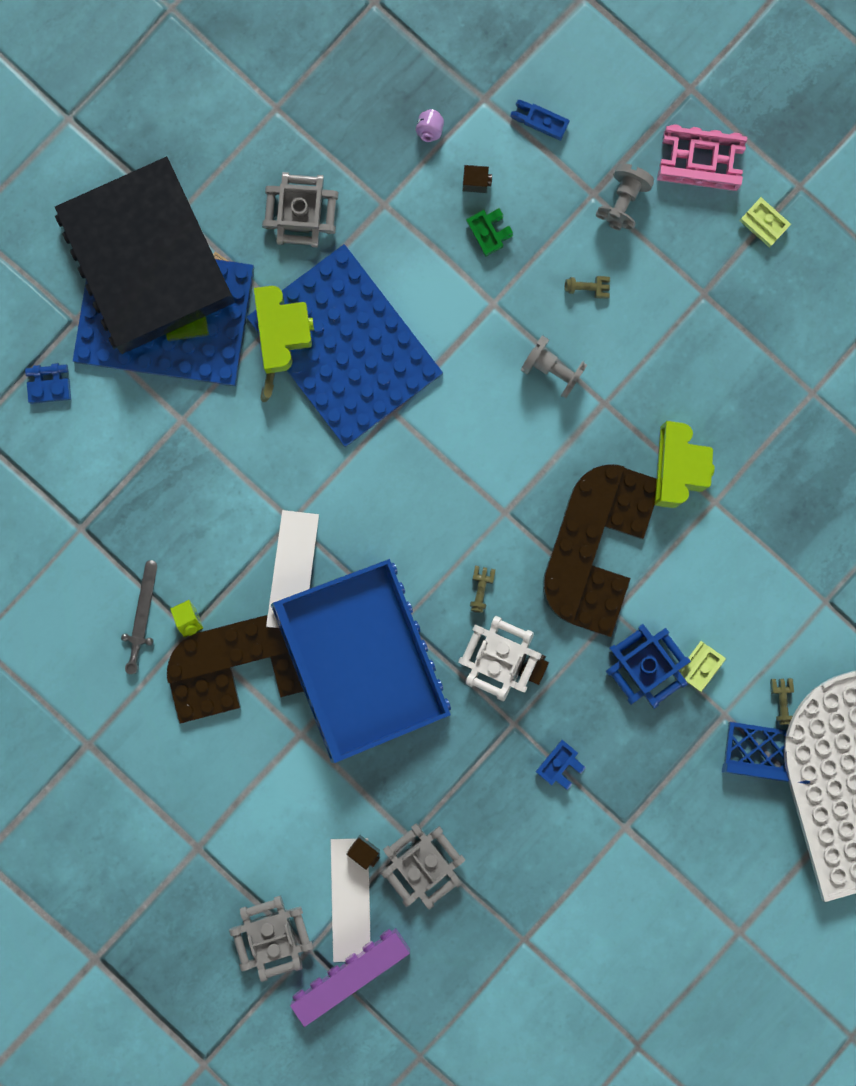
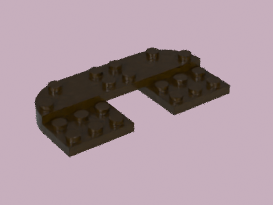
(571, 584)
(203, 673)

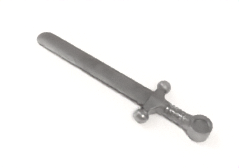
(141, 617)

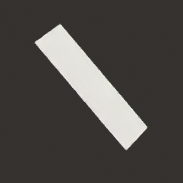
(293, 557)
(349, 902)

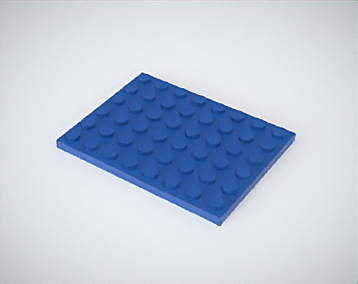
(361, 349)
(201, 358)

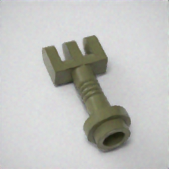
(571, 285)
(267, 388)
(478, 605)
(784, 718)

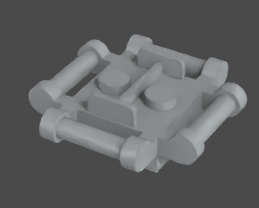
(300, 209)
(422, 866)
(271, 938)

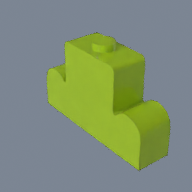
(281, 328)
(681, 465)

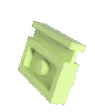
(765, 222)
(703, 666)

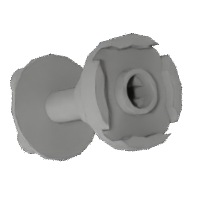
(630, 184)
(546, 363)

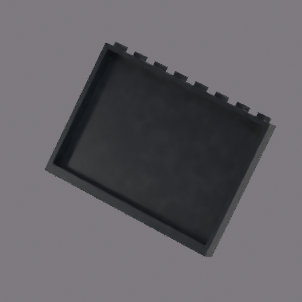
(143, 255)

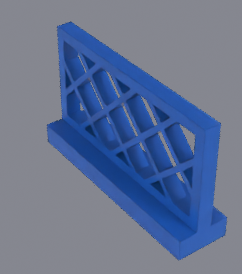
(752, 769)

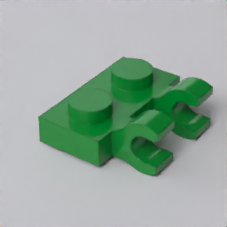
(484, 232)

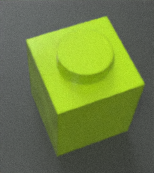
(186, 618)

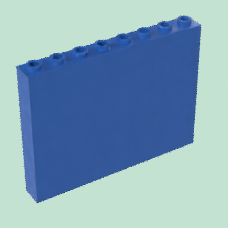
(361, 660)

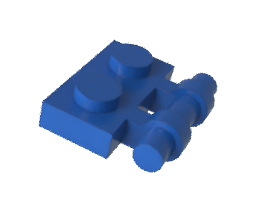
(48, 390)

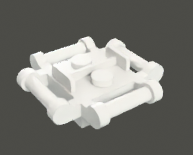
(500, 658)

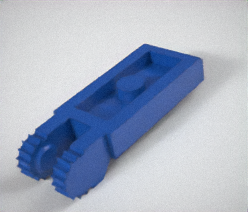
(541, 119)

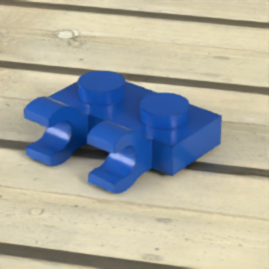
(557, 762)

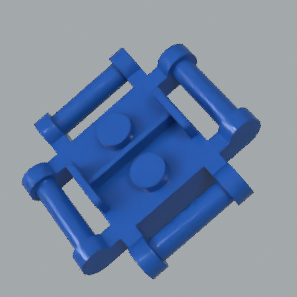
(648, 666)

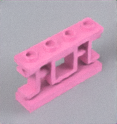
(697, 173)

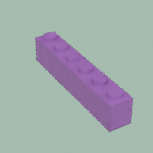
(349, 977)

